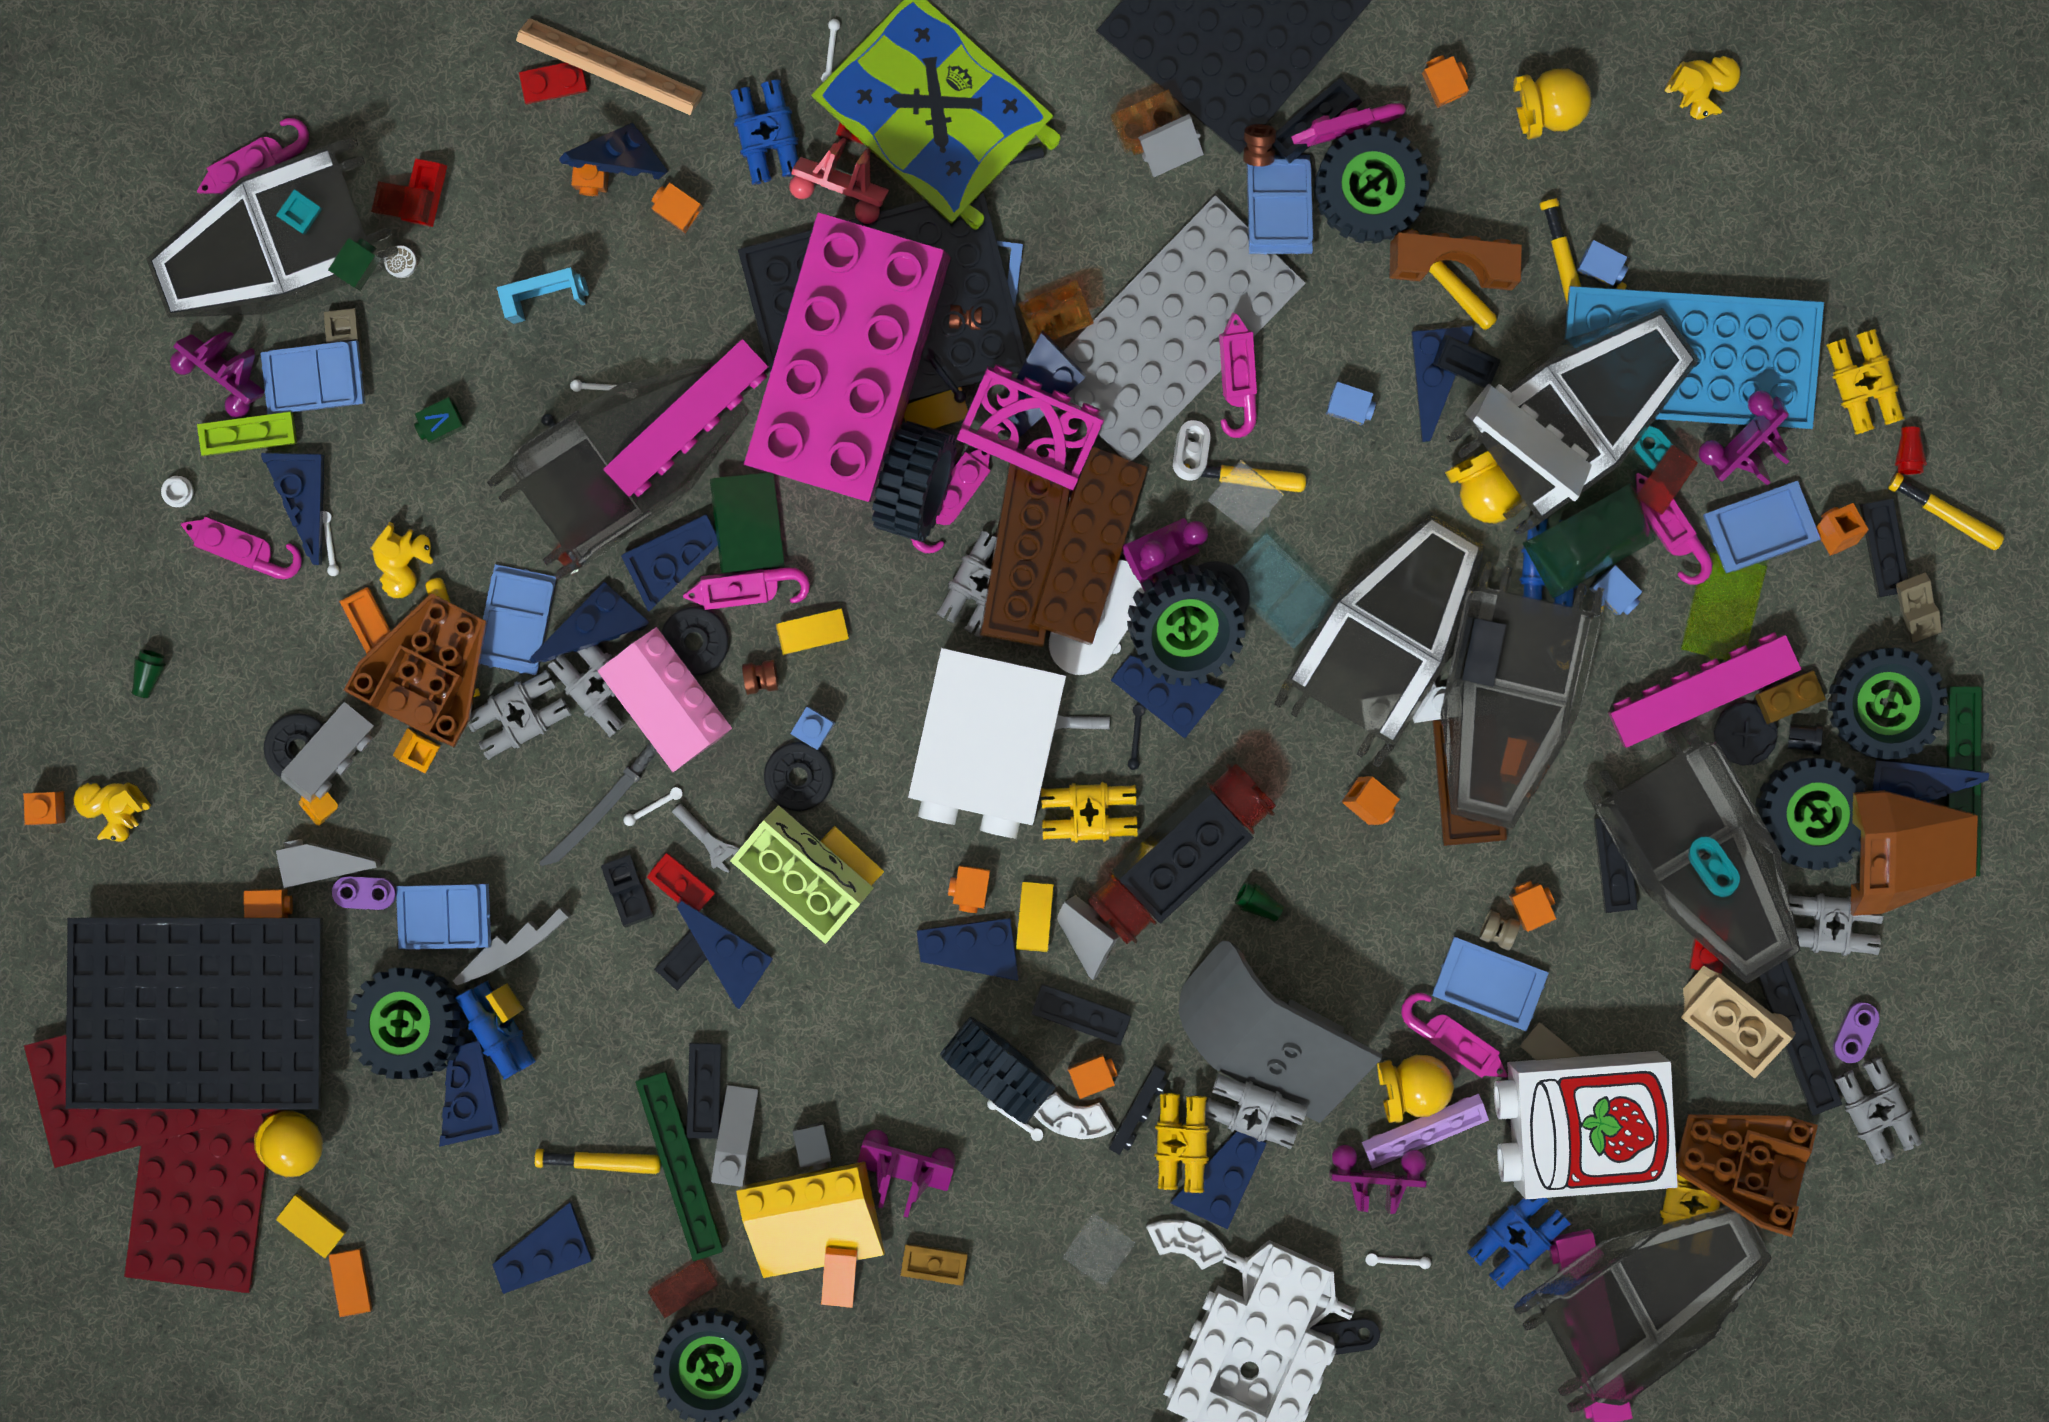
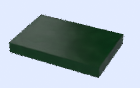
(747, 522)

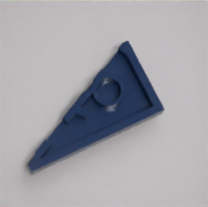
(617, 152)
(1431, 381)
(301, 486)
(598, 619)
(1923, 780)
(732, 957)

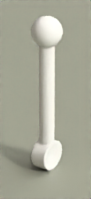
(833, 25)
(576, 385)
(333, 569)
(630, 819)
(1036, 1134)
(1372, 1259)

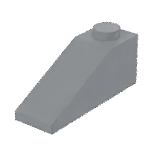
(313, 862)
(735, 1136)

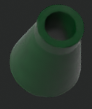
(147, 670)
(1258, 902)

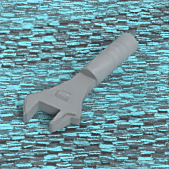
(1082, 722)
(717, 849)

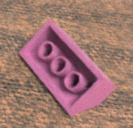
(664, 699)

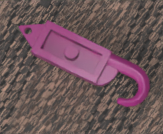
(1327, 129)
(253, 158)
(1238, 374)
(965, 481)
(1678, 536)
(240, 547)
(744, 587)
(1454, 1040)

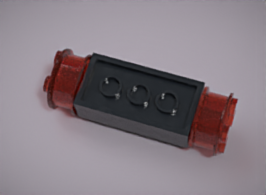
(1182, 854)

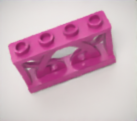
(1049, 467)

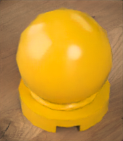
(1555, 101)
(1484, 488)
(1417, 1086)
(288, 1143)

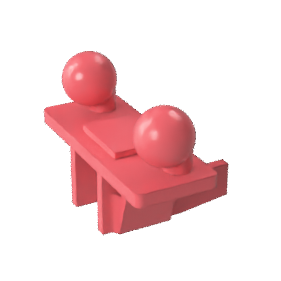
(856, 186)

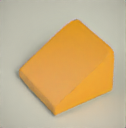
(416, 750)
(319, 809)

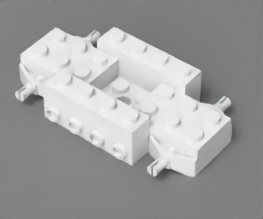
(1266, 1326)

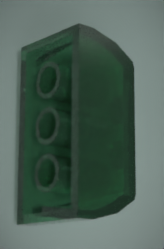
(1590, 540)

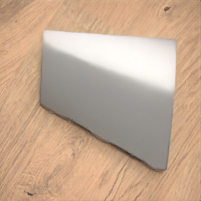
(1086, 934)

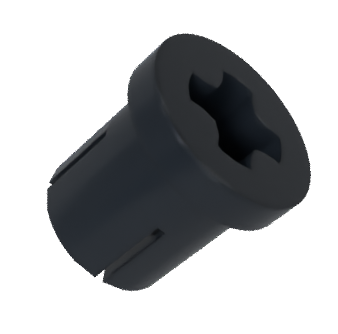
(1806, 737)

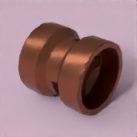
(1259, 145)
(955, 321)
(767, 674)

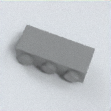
(328, 753)

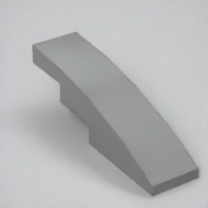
(503, 952)

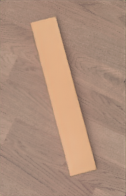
(609, 66)

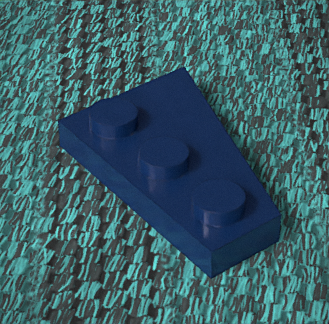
(669, 558)
(971, 947)
(1224, 1180)

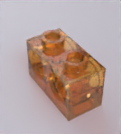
(1143, 115)
(1056, 312)

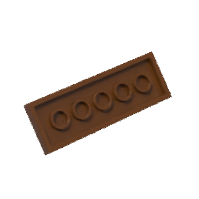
(1089, 546)
(1022, 554)

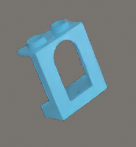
(513, 293)

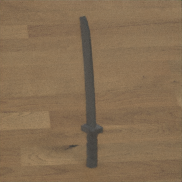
(631, 775)

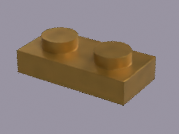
(1790, 697)
(934, 1264)

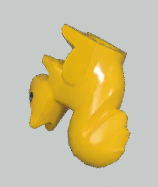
(1697, 80)
(392, 556)
(116, 803)

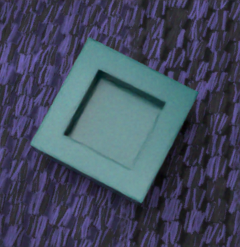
(299, 212)

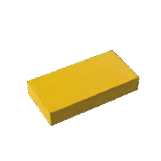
(310, 1226)

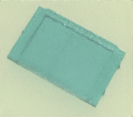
(1282, 591)

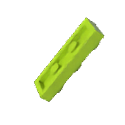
(247, 433)

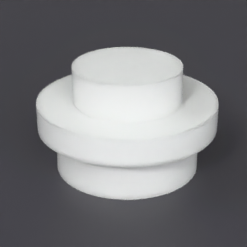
(177, 491)

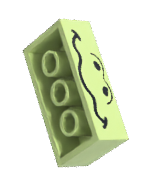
(801, 874)

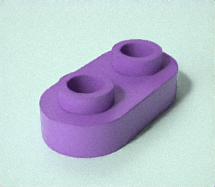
(363, 892)
(1855, 1032)

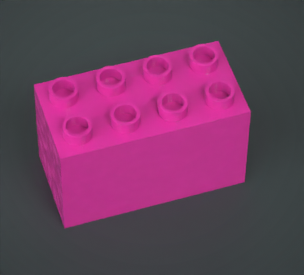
(847, 357)

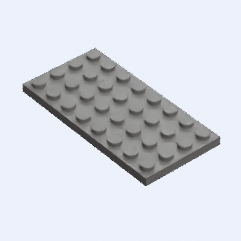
(1163, 330)

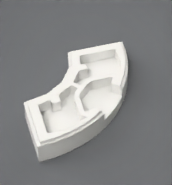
(1073, 1120)
(1188, 1239)

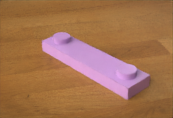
(1425, 1131)

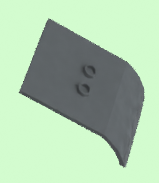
(1267, 1040)

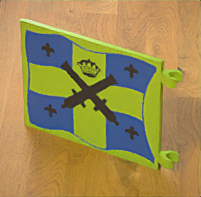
(934, 108)

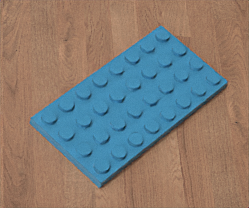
(1740, 347)

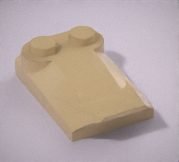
(1734, 1021)

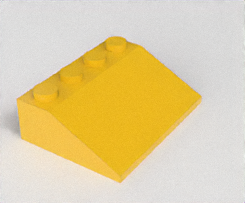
(804, 1213)

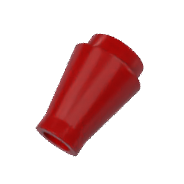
(1910, 452)

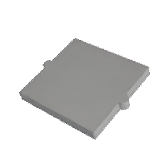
(1171, 145)

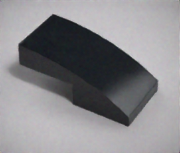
(627, 891)

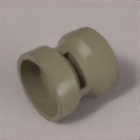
(1505, 929)

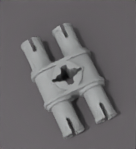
(964, 588)
(579, 686)
(521, 697)
(1842, 939)
(1863, 1106)
(1258, 1124)

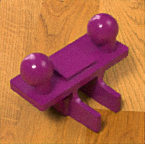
(231, 374)
(1740, 450)
(1164, 548)
(1412, 1162)
(905, 1165)

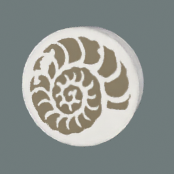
(403, 263)

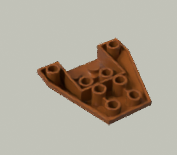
(425, 670)
(1909, 850)
(1749, 1164)

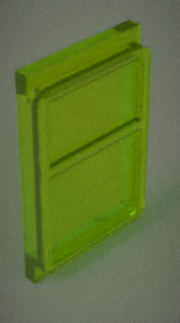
(1723, 610)

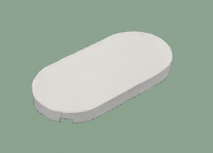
(1085, 659)

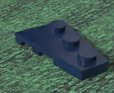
(1052, 369)
(1173, 704)
(469, 1097)
(545, 1252)

